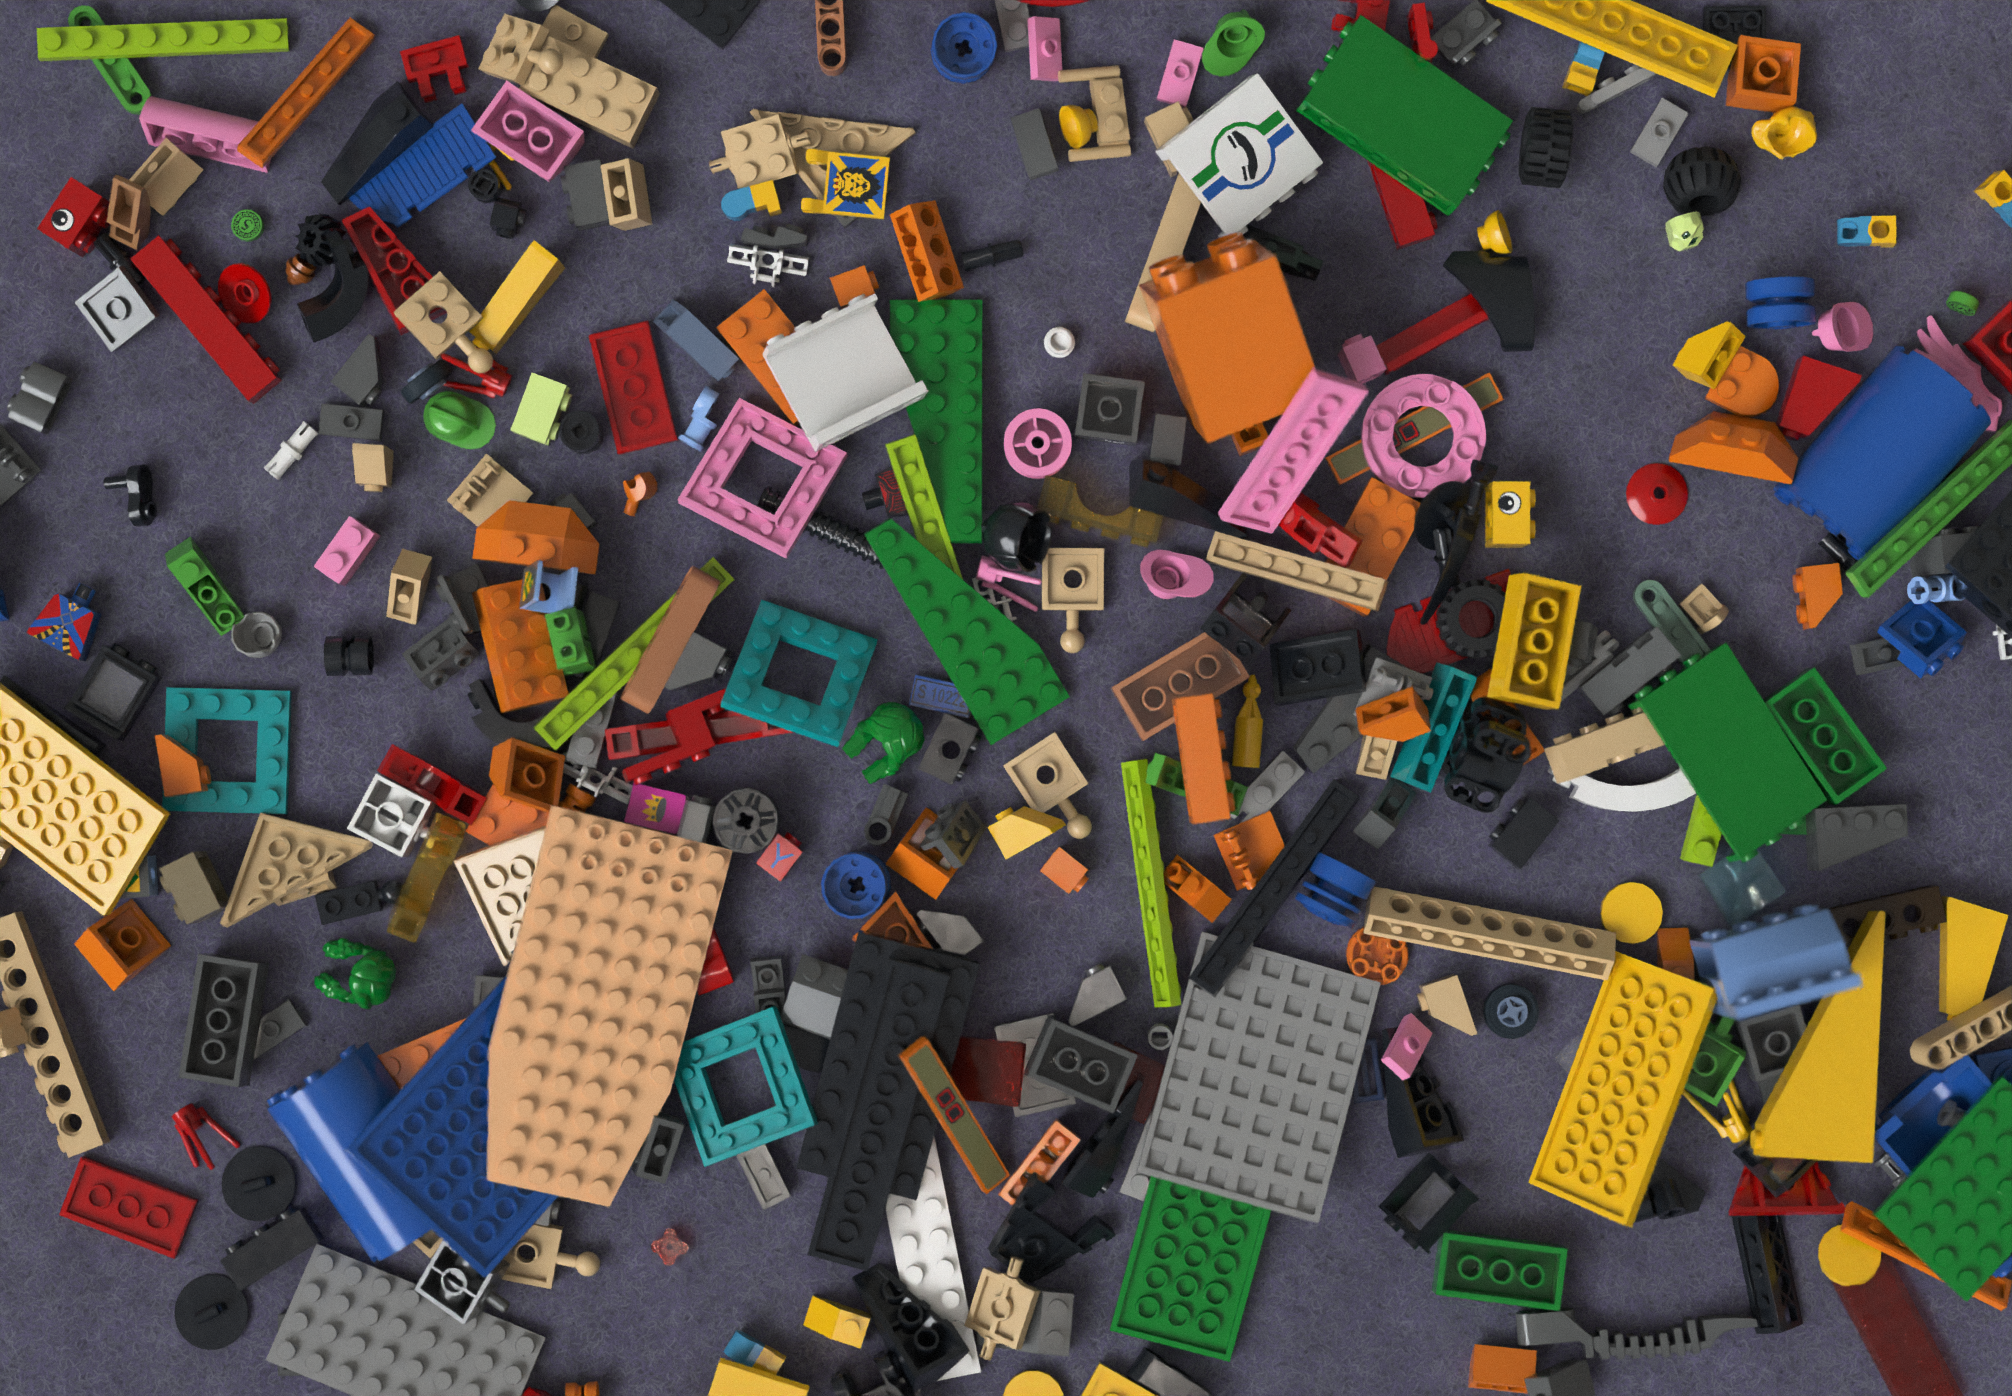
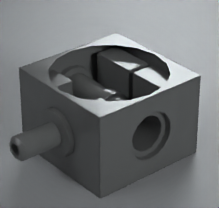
(459, 1287)

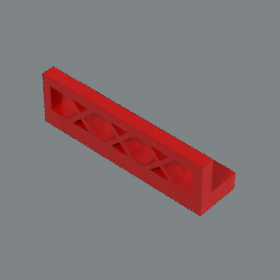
(1431, 333)

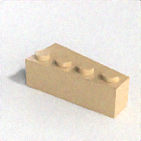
(1601, 745)

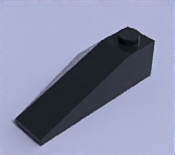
(380, 137)

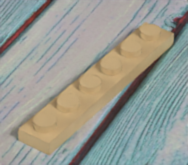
(1296, 571)

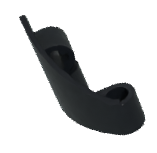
(1669, 1194)

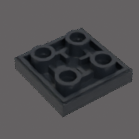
(1733, 21)

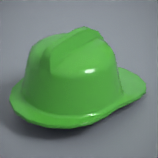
(1232, 43)
(459, 420)

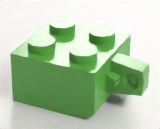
(1715, 1062)

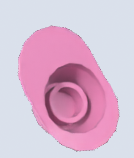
(1845, 327)
(1175, 574)

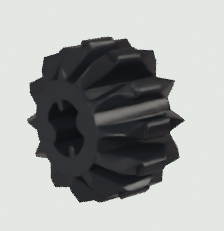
(313, 241)

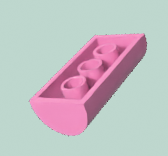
(197, 131)

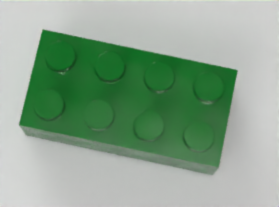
(1824, 736)
(1499, 1270)

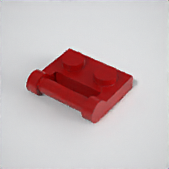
(1419, 27)

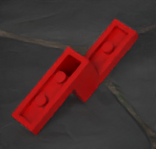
(690, 734)

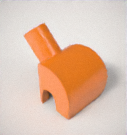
(638, 489)

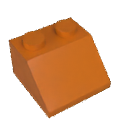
(1763, 74)
(527, 773)
(926, 868)
(122, 944)

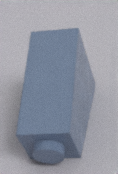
(696, 340)

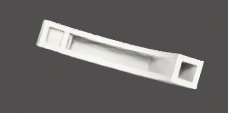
(1640, 797)

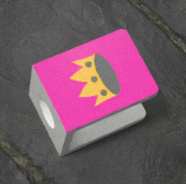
(655, 808)

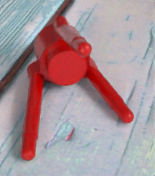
(495, 380)
(188, 1122)

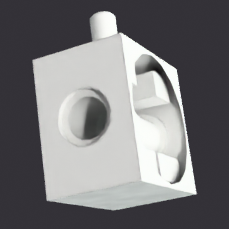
(392, 816)

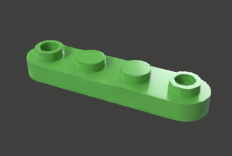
(117, 72)

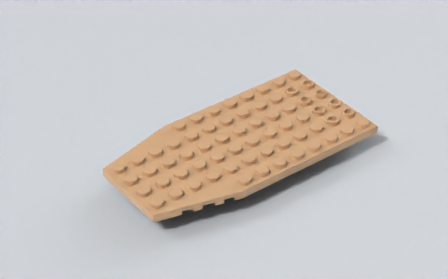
(596, 1001)

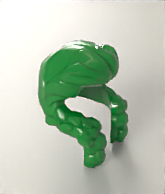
(898, 732)
(369, 977)

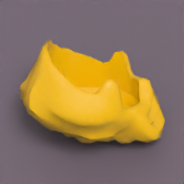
(1786, 132)

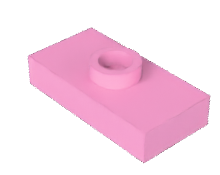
(1044, 48)
(1180, 73)
(1406, 1046)

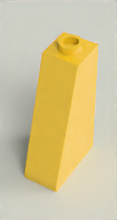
(516, 297)
(1966, 954)

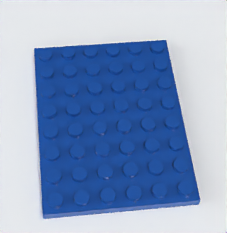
(434, 1149)

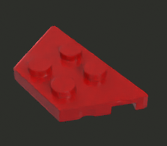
(1805, 1197)

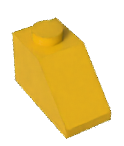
(1709, 354)
(1022, 829)
(837, 1321)

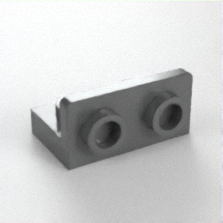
(1465, 33)
(440, 655)
(954, 833)

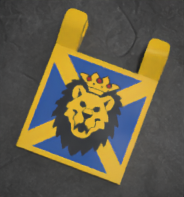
(852, 185)

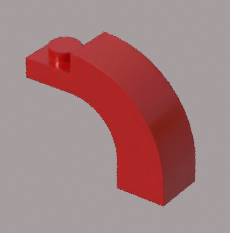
(432, 783)

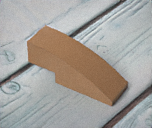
(128, 212)

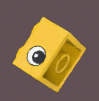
(1509, 514)

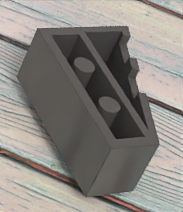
(1629, 672)
(1847, 832)

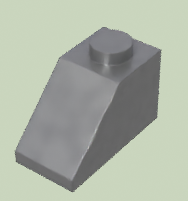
(1096, 994)

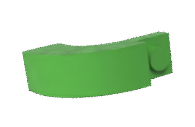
(1167, 775)

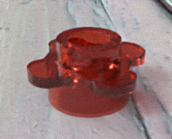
(660, 1247)

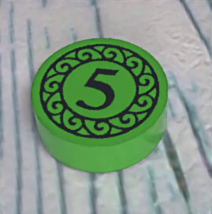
(247, 225)
(1962, 303)

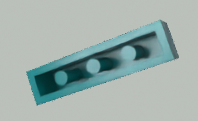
(1424, 755)

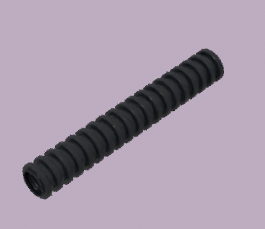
(826, 528)

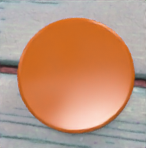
(1376, 957)

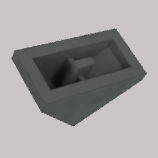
(1168, 439)

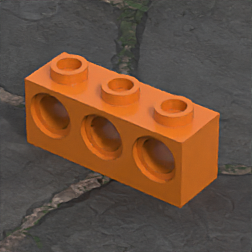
(926, 250)
(1043, 1159)

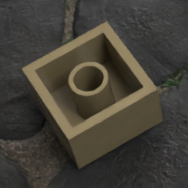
(194, 887)

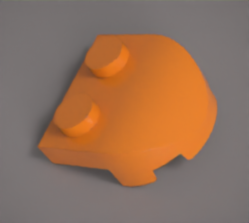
(1747, 385)

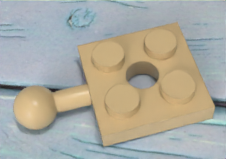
(516, 65)
(441, 336)
(1086, 597)
(1066, 782)
(541, 1268)

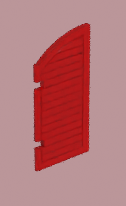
(1420, 645)

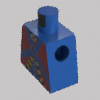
(68, 623)

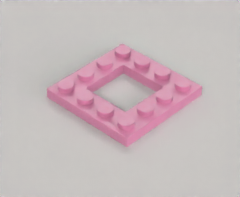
(774, 532)

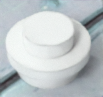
(1059, 342)

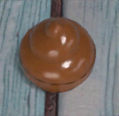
(299, 271)

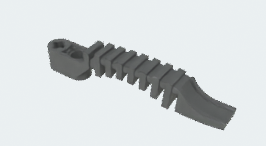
(1552, 1326)

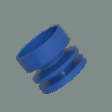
(954, 32)
(1335, 890)
(839, 891)

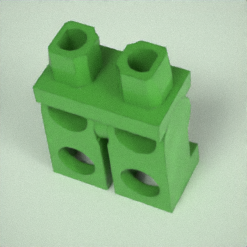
(569, 642)

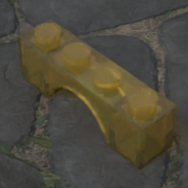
(1062, 502)
(425, 876)

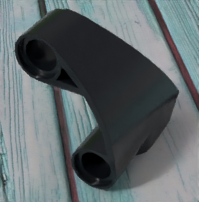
(1503, 292)

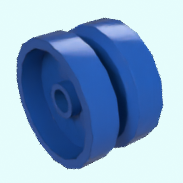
(1780, 303)

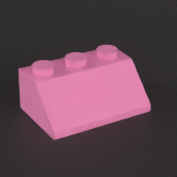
(529, 132)

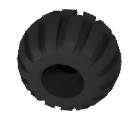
(1702, 181)

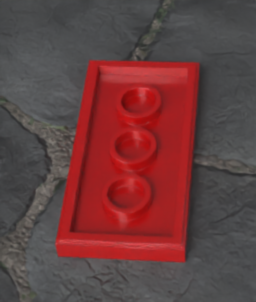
(633, 387)
(128, 1207)

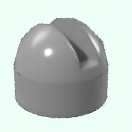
(1159, 1041)

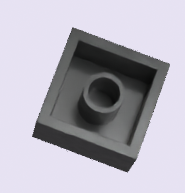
(1109, 409)
(1769, 1040)

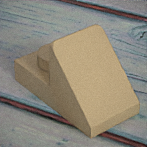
(1375, 757)

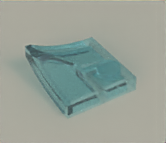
(1741, 887)

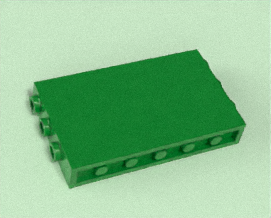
(1404, 115)
(1731, 750)

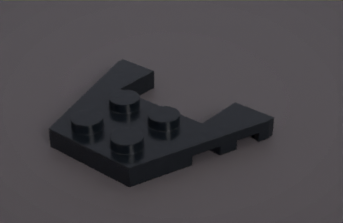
(1037, 1239)

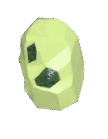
(1685, 231)

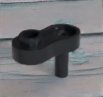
(139, 484)

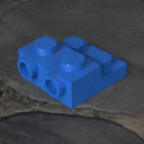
(1923, 637)

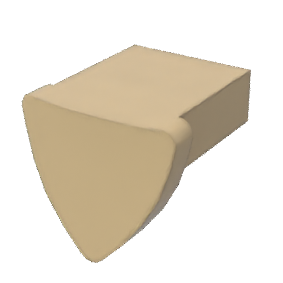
(1703, 609)

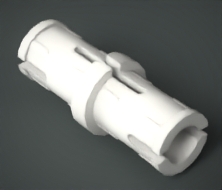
(291, 450)

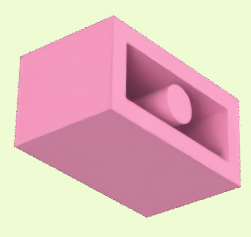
(1361, 359)
(347, 551)

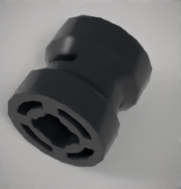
(489, 188)

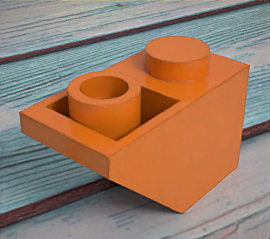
(1818, 591)
(1195, 888)

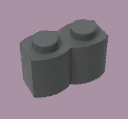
(39, 397)
(696, 819)

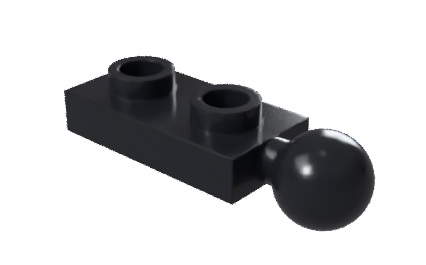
(356, 900)

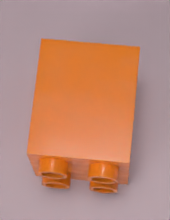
(1228, 335)

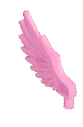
(1958, 365)

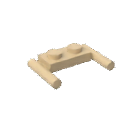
(1109, 109)

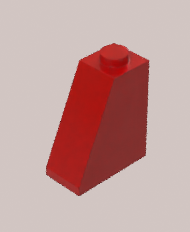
(1812, 396)

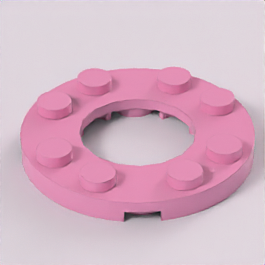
(1427, 391)

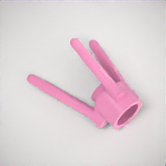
(990, 572)

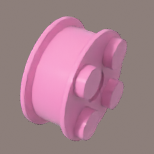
(1042, 461)

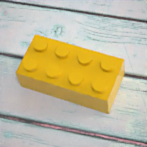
(1534, 641)

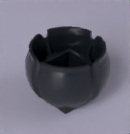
(1017, 536)

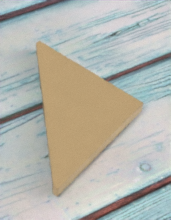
(836, 136)
(284, 858)
(499, 885)

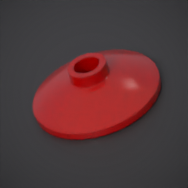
(244, 292)
(1642, 499)

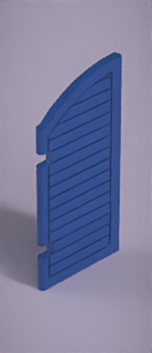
(426, 169)

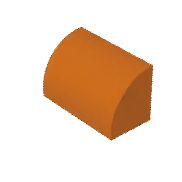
(1501, 1368)

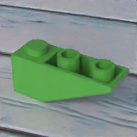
(204, 585)

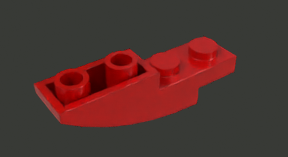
(1320, 532)

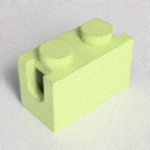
(541, 409)

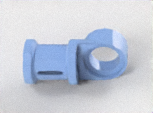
(700, 425)
(1945, 589)

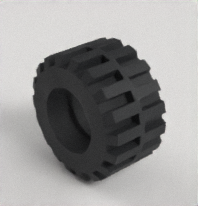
(1545, 147)
(1449, 618)

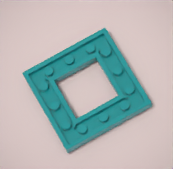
(782, 624)
(273, 715)
(792, 1108)

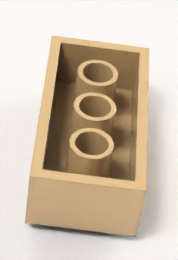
(593, 94)

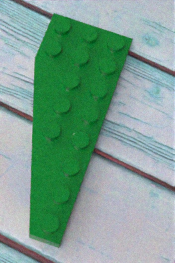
(945, 352)
(983, 652)

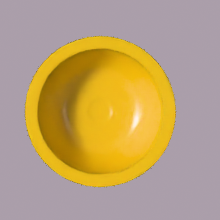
(1077, 125)
(1495, 234)

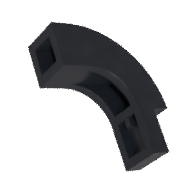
(344, 296)
(495, 724)

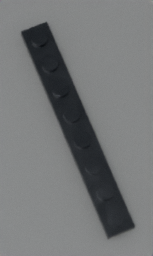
(1274, 888)

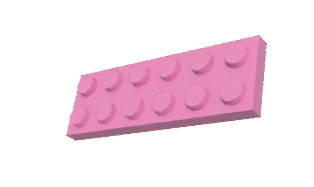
(1293, 451)

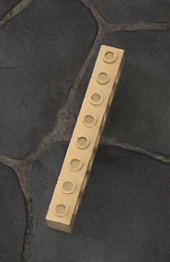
(1490, 933)
(59, 1044)

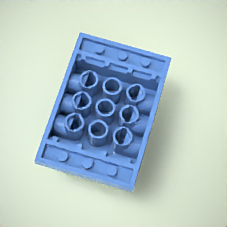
(1774, 962)

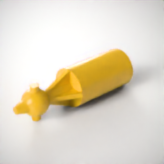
(1248, 728)

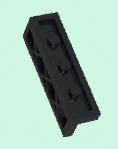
(1763, 1271)

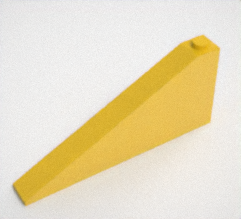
(1829, 1085)

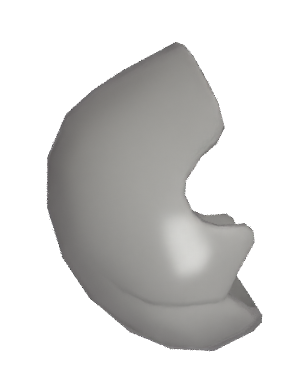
(256, 635)

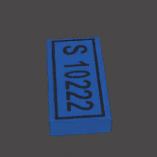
(937, 696)

